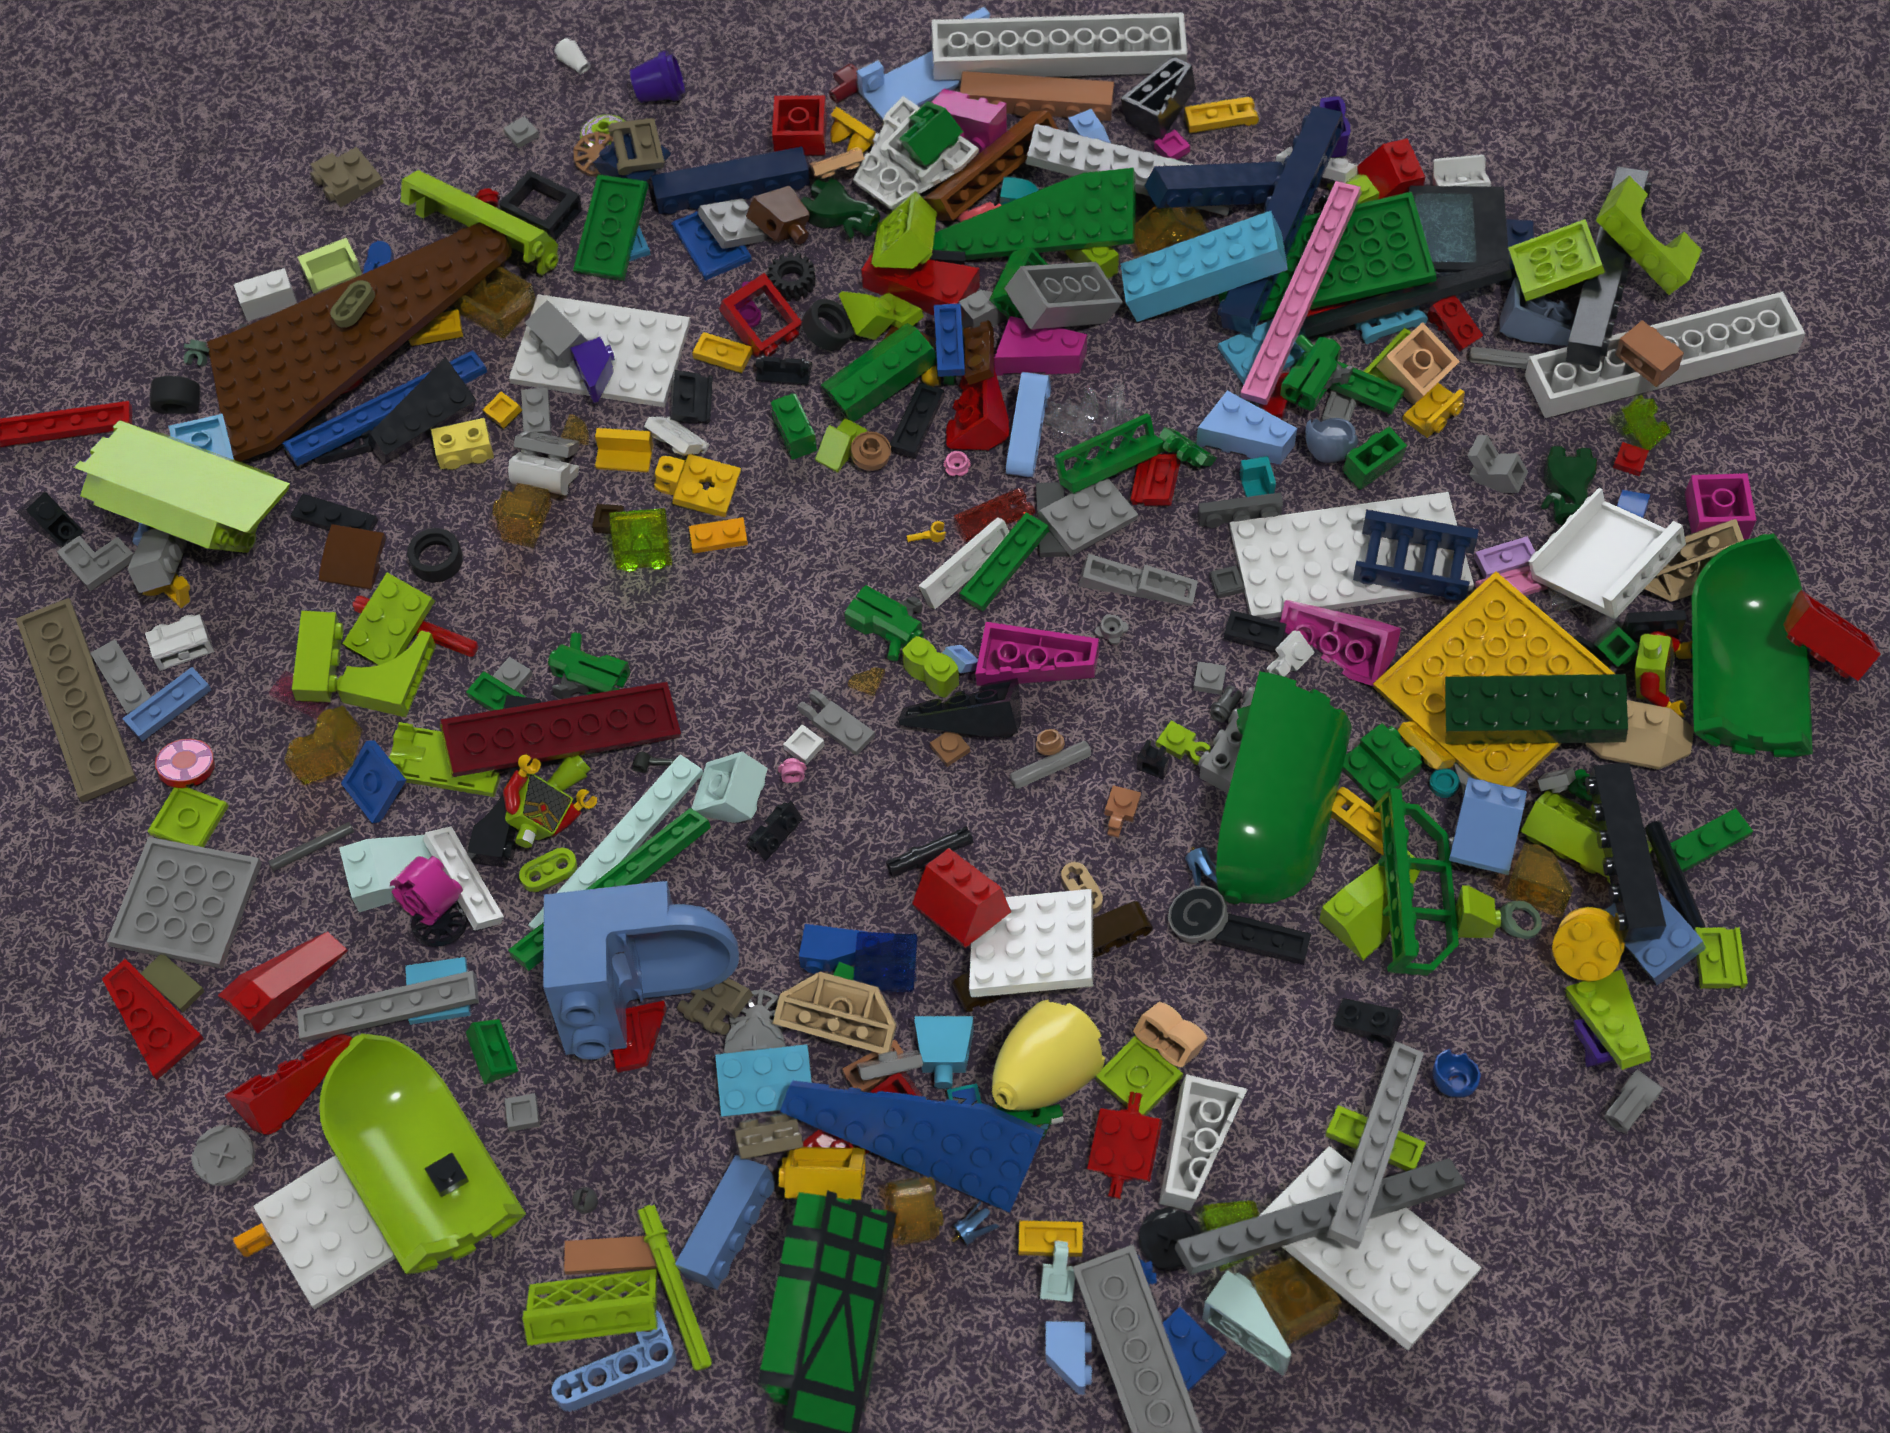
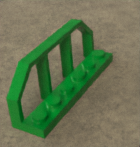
(1401, 891)

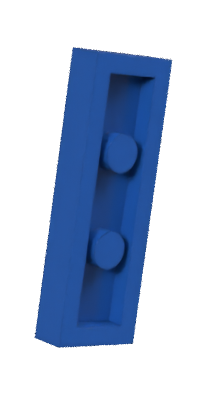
(949, 340)

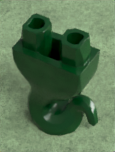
(836, 208)
(1568, 480)

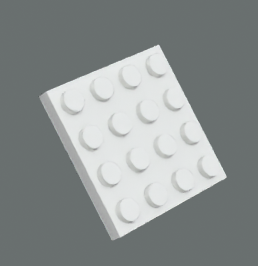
(1036, 946)
(324, 1232)

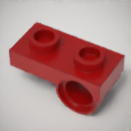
(1455, 321)

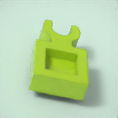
(1181, 741)

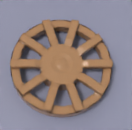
(592, 151)

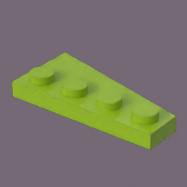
(1612, 1017)

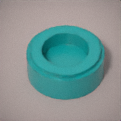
(1444, 783)

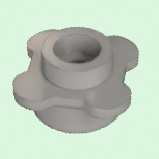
(1111, 621)

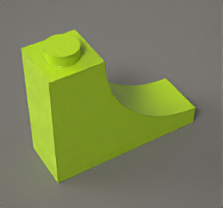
(391, 684)

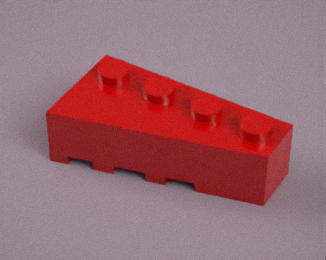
(924, 284)

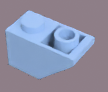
(1066, 1353)

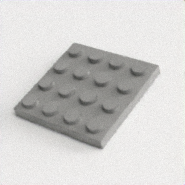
(184, 902)

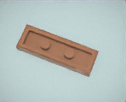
(607, 1255)

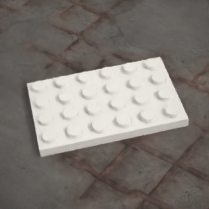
(642, 341)
(1399, 1273)

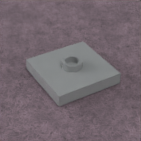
(889, 1063)

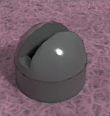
(590, 1200)

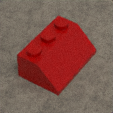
(1830, 637)
(959, 898)

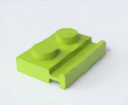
(1722, 960)

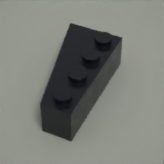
(430, 405)

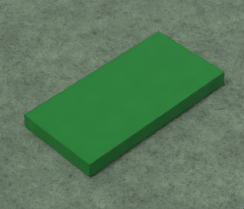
(610, 227)

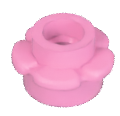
(953, 458)
(792, 767)

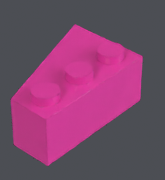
(978, 119)
(1039, 350)

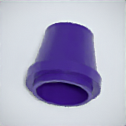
(658, 79)

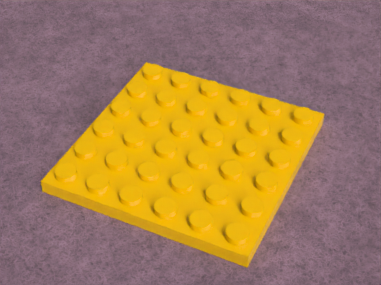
(1485, 635)

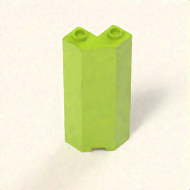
(438, 196)

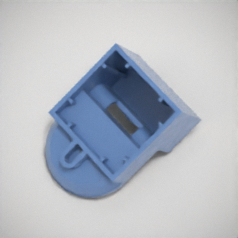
(665, 954)

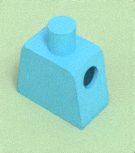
(944, 1046)

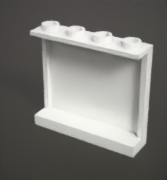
(1605, 555)

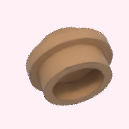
(1049, 742)

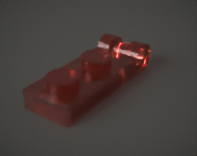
(977, 518)

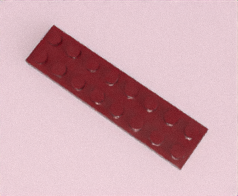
(559, 728)

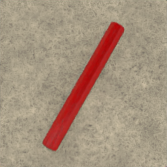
(440, 635)

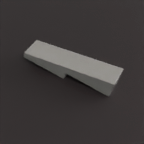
(1145, 583)

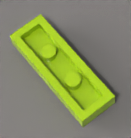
(1348, 1127)

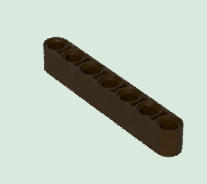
(1109, 930)

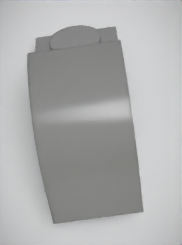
(1495, 470)

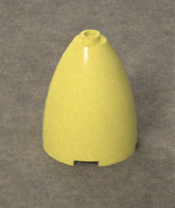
(1046, 1057)

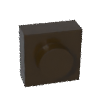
(601, 520)

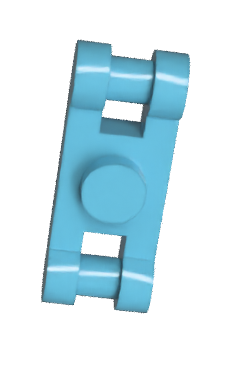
(1391, 324)

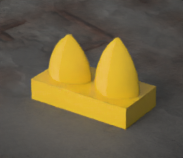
(845, 125)

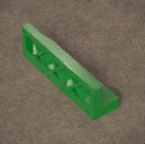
(1111, 462)

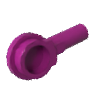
(750, 312)

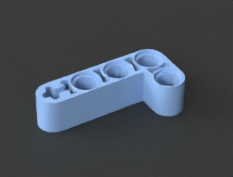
(1028, 424)
(612, 1367)

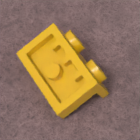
(1434, 409)

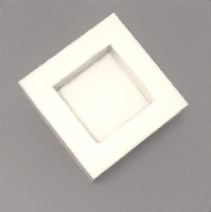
(803, 744)

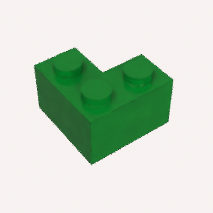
(930, 134)

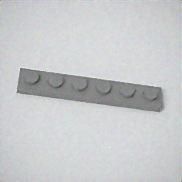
(387, 1006)

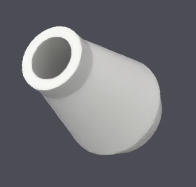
(571, 55)

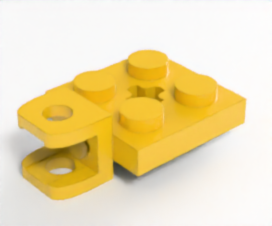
(686, 482)

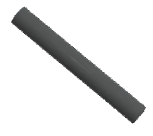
(311, 846)

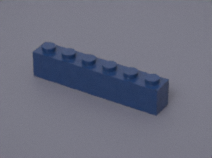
(730, 180)
(1212, 184)

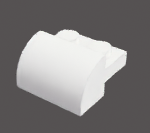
(542, 472)

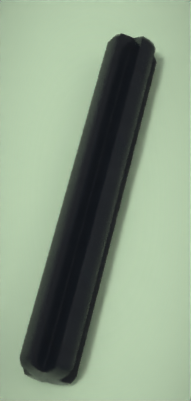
(1674, 874)

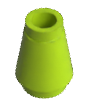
(569, 773)

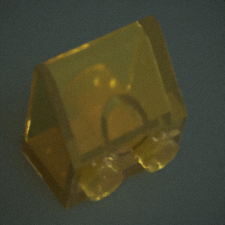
(1539, 881)

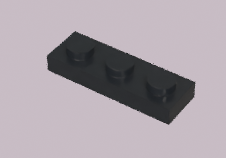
(917, 420)
(324, 513)
(1264, 939)

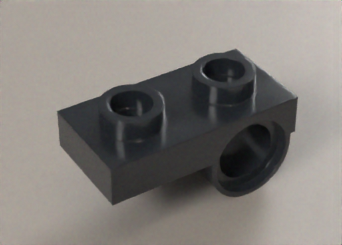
(1369, 1020)

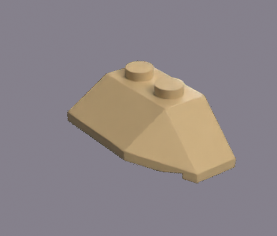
(1680, 574)
(1653, 739)
(838, 1011)

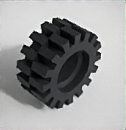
(788, 265)

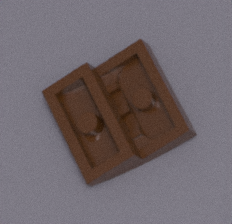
(351, 556)

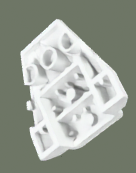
(891, 171)

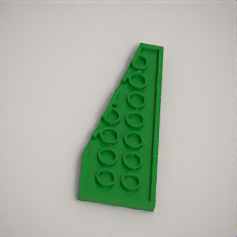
(1068, 215)

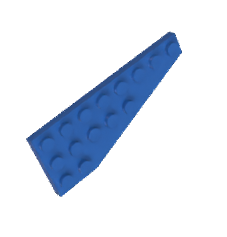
(954, 1143)

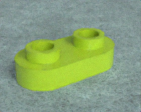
(547, 868)

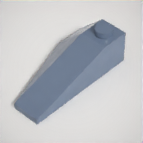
(1536, 319)

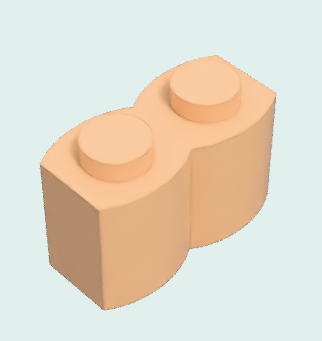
(1170, 1034)

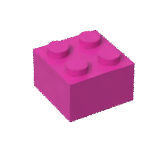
(1719, 499)

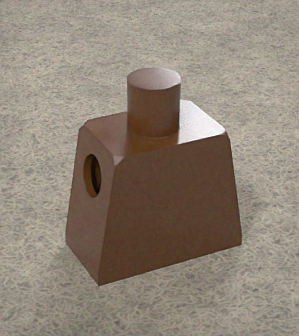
(780, 215)

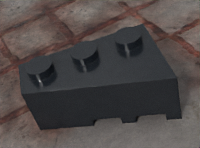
(1159, 97)

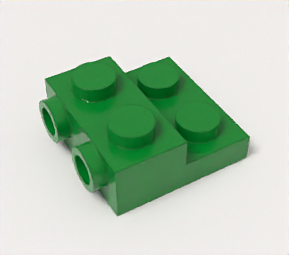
(1381, 762)

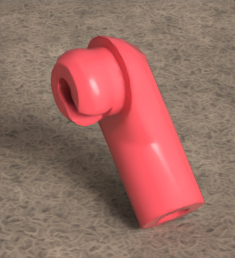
(976, 211)

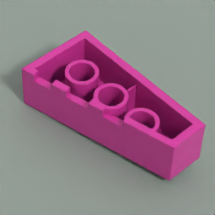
(1034, 655)

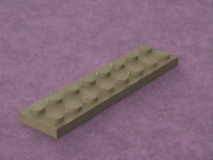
(76, 700)

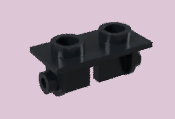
(783, 371)
(780, 825)

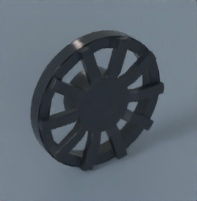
(441, 927)

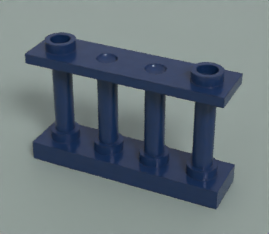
(1422, 532)

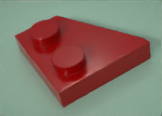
(642, 1032)

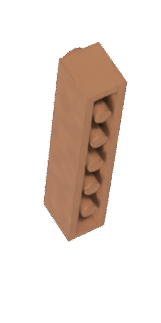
(1033, 93)

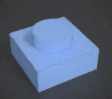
(962, 657)

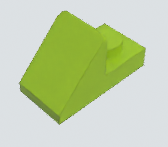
(837, 443)

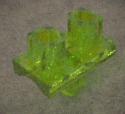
(1642, 422)

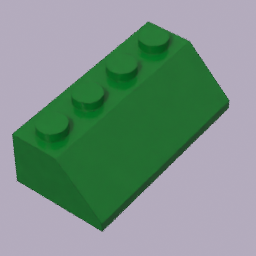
(880, 372)

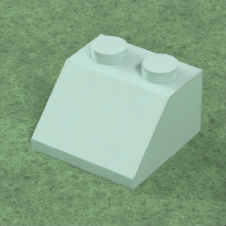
(730, 788)

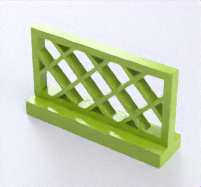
(584, 1319)

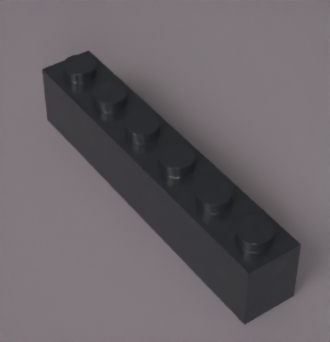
(1625, 852)

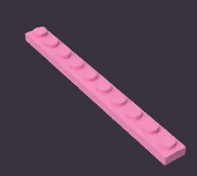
(1300, 293)

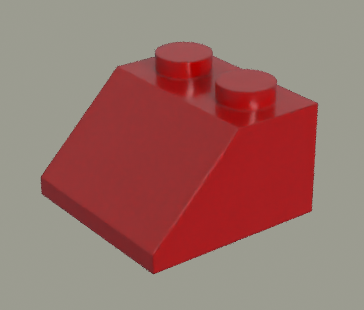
(1392, 168)

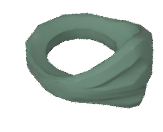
(1510, 924)

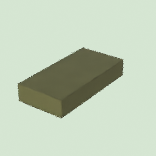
(172, 982)

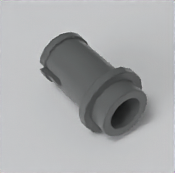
(1223, 707)

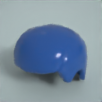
(1451, 1065)

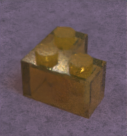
(1168, 227)
(522, 514)
(327, 749)

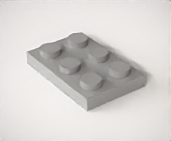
(1088, 516)

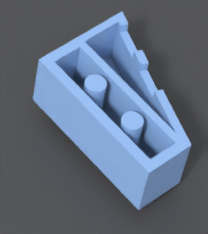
(1246, 430)

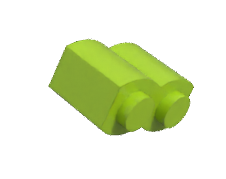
(928, 665)

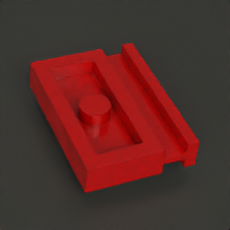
(1156, 480)

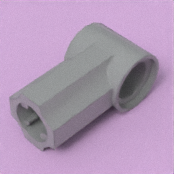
(1635, 1098)

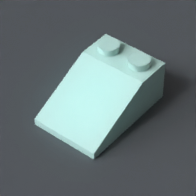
(375, 863)
(1242, 1317)

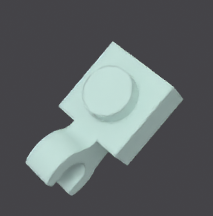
(1058, 1278)

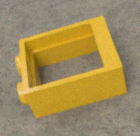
(823, 1169)

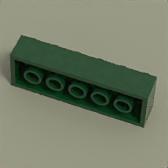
(1536, 709)

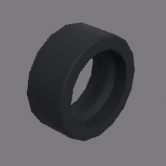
(819, 333)
(438, 572)

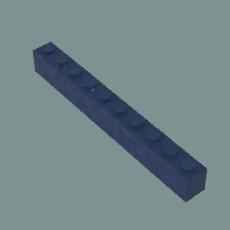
(1289, 206)

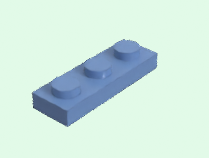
(167, 704)

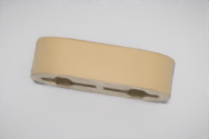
(1086, 882)

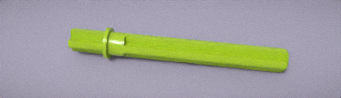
(674, 1287)

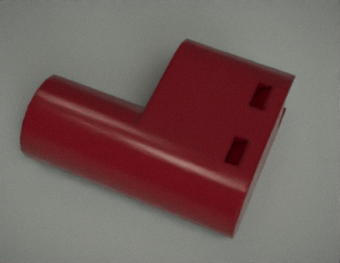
(847, 83)

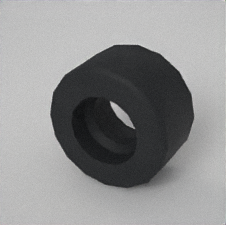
(174, 395)

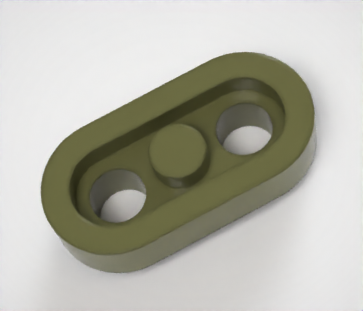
(352, 303)

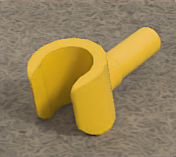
(931, 534)

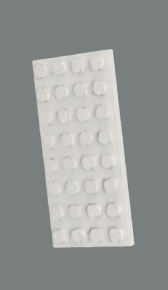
(1315, 554)

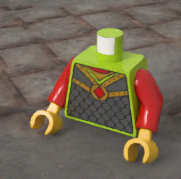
(1655, 667)
(538, 806)

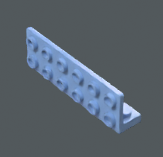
(911, 80)

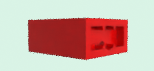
(730, 306)

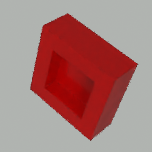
(1630, 459)

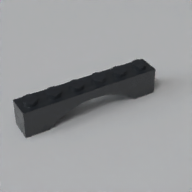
(492, 836)

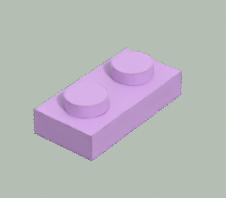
(1504, 557)

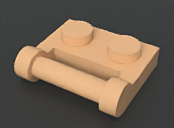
(827, 166)

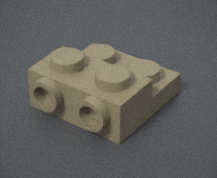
(345, 176)
(767, 1137)

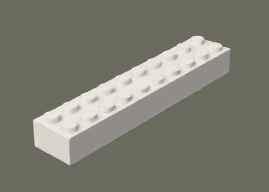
(1057, 45)
(1710, 343)

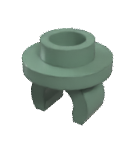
(196, 348)

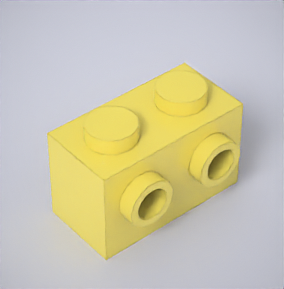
(462, 444)

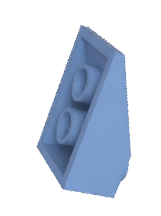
(1488, 826)
(1669, 953)

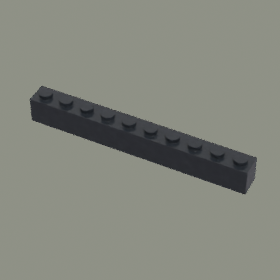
(1599, 294)

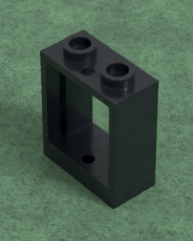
(562, 215)

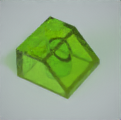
(641, 539)

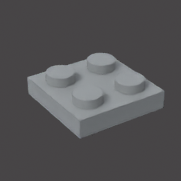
(729, 223)
(554, 446)

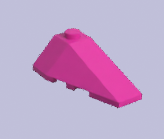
(1351, 641)

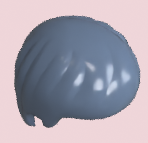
(1330, 439)

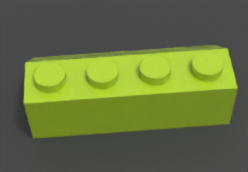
(905, 235)
(1566, 830)

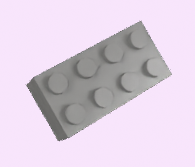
(1063, 295)

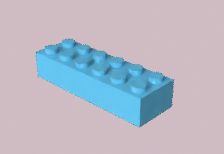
(1204, 266)

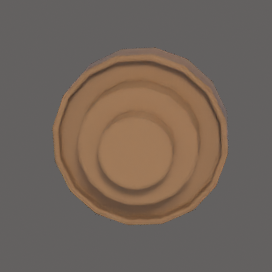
(870, 451)

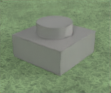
(521, 132)
(513, 674)
(1209, 678)
(1557, 780)
(522, 1112)

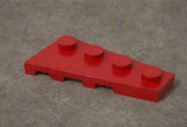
(153, 1022)

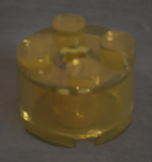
(915, 1208)

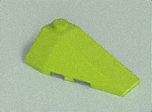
(1357, 911)

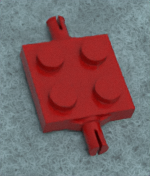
(1125, 1145)

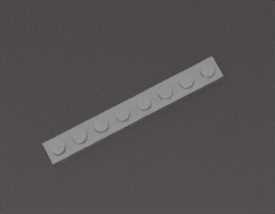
(1375, 1146)

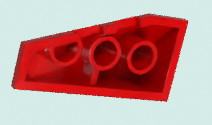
(272, 986)

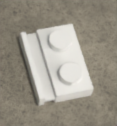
(676, 435)

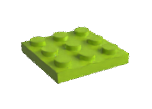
(1556, 260)

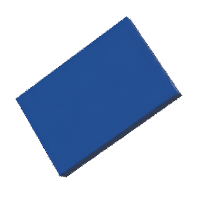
(705, 249)

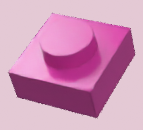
(1172, 146)

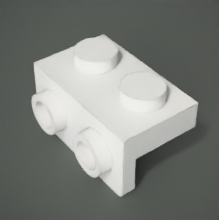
(1460, 171)

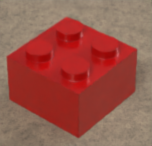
(800, 123)

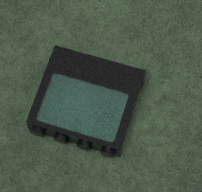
(1463, 225)

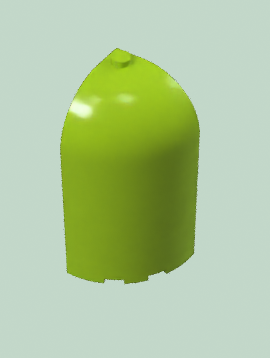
(389, 1122)

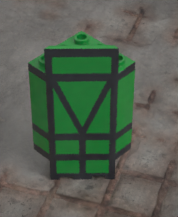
(827, 1313)

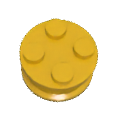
(1588, 944)

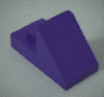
(1594, 1050)

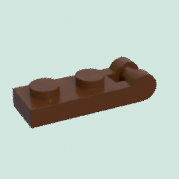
(979, 352)

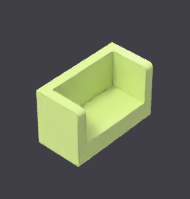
(329, 265)

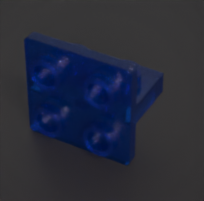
(886, 960)

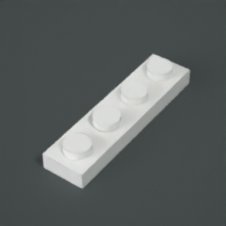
(963, 564)
(475, 898)

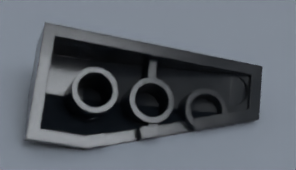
(983, 713)

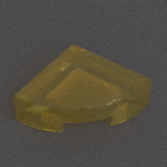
(576, 430)
(867, 681)

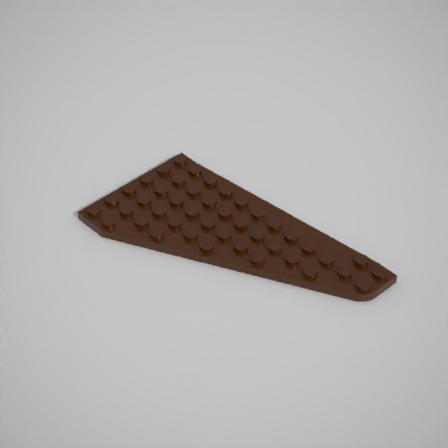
(299, 361)

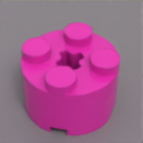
(425, 889)

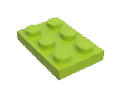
(388, 620)

